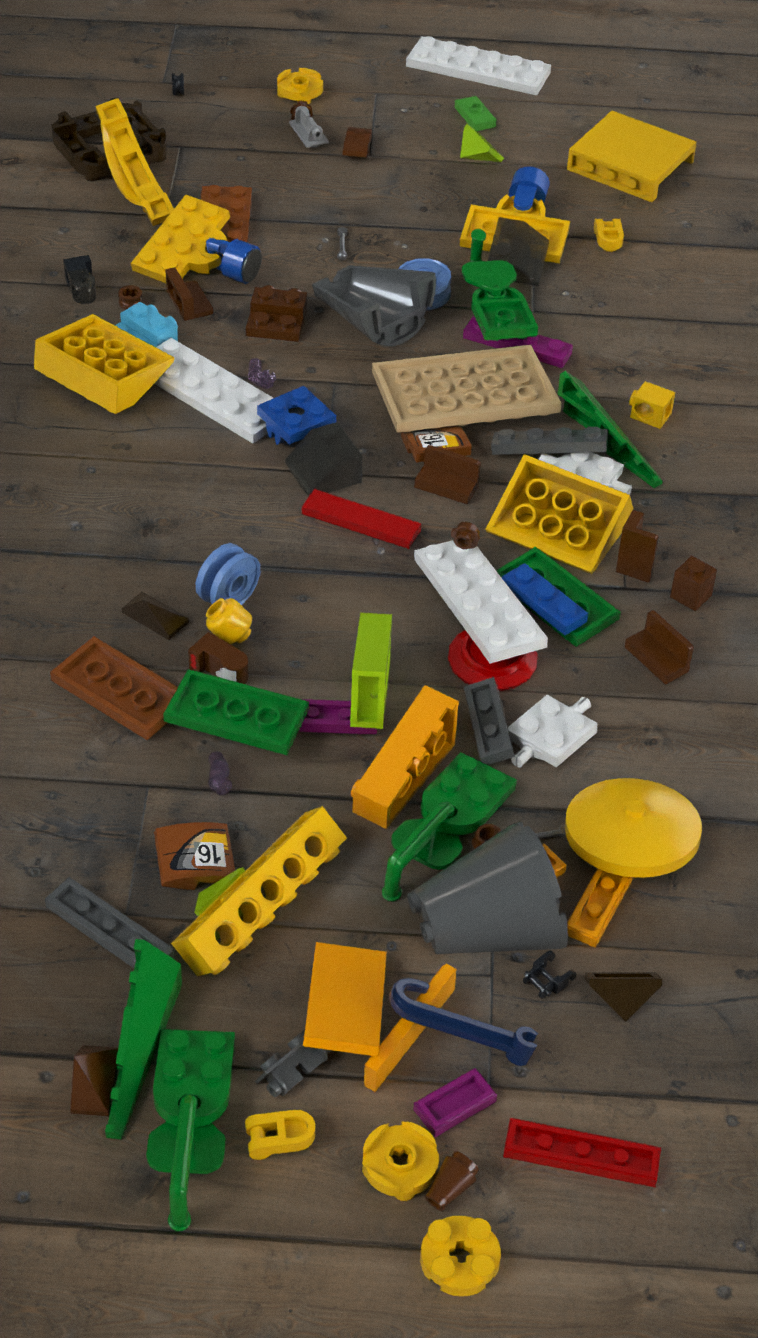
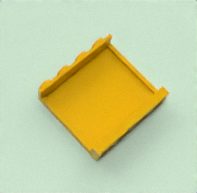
(629, 155)

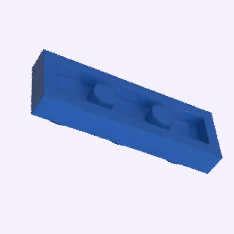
(545, 599)

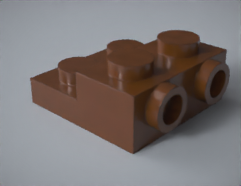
(277, 313)

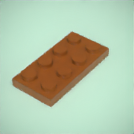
(238, 202)
(116, 686)

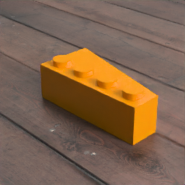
(407, 757)

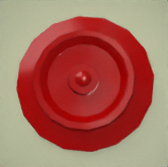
(472, 666)

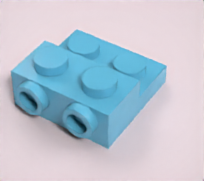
(148, 324)

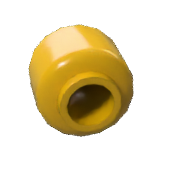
(229, 620)

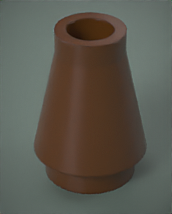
(452, 1179)

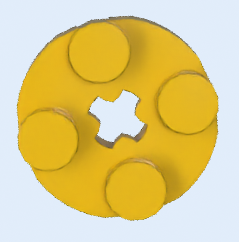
(299, 85)
(396, 1179)
(467, 1234)

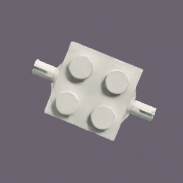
(591, 466)
(551, 731)

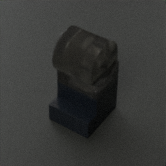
(80, 279)

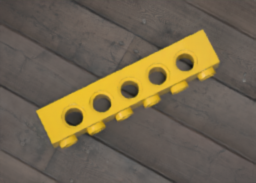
(198, 941)

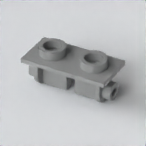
(307, 129)

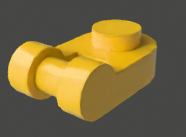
(609, 234)
(293, 1128)

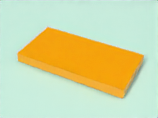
(345, 999)

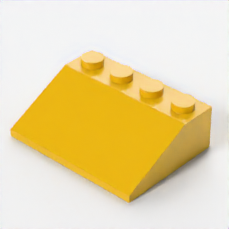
(100, 362)
(560, 514)

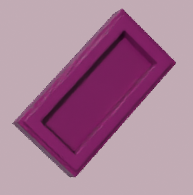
(455, 1102)

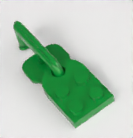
(497, 306)
(451, 806)
(189, 1074)

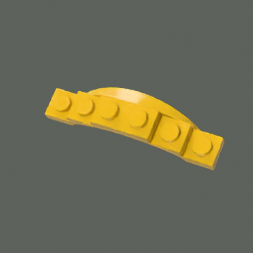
(129, 164)

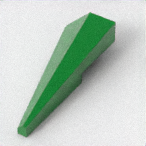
(588, 412)
(148, 1008)

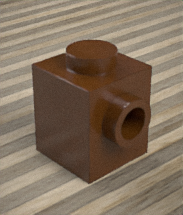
(693, 583)

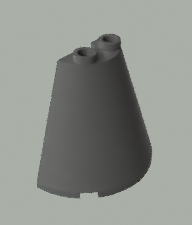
(380, 301)
(494, 899)

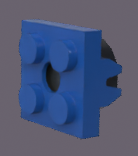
(294, 415)

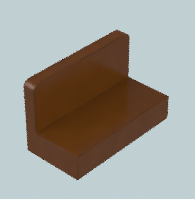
(187, 296)
(448, 474)
(636, 549)
(661, 648)

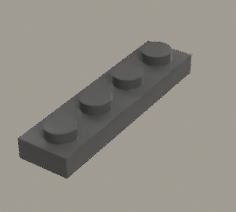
(552, 441)
(101, 921)

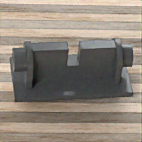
(281, 1071)

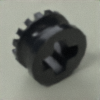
(178, 85)

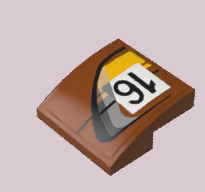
(447, 438)
(193, 854)

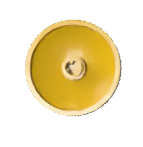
(633, 827)

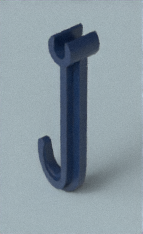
(517, 1045)

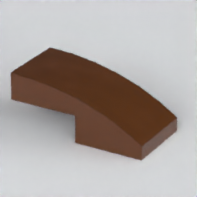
(357, 142)

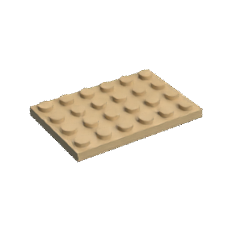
(465, 388)

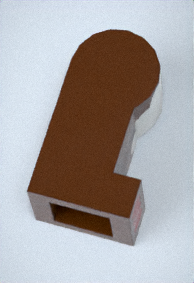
(219, 659)

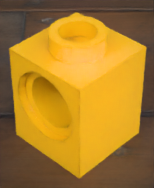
(652, 404)

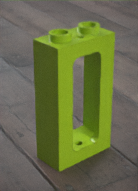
(371, 670)

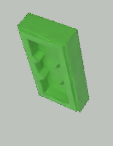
(475, 113)

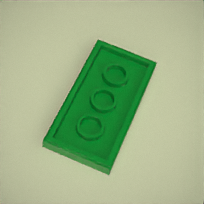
(600, 612)
(236, 711)

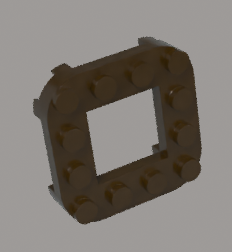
(70, 133)

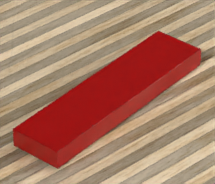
(361, 518)
(582, 1152)

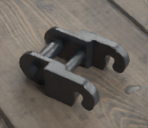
(555, 985)

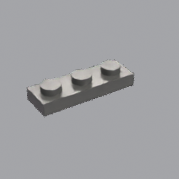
(488, 721)

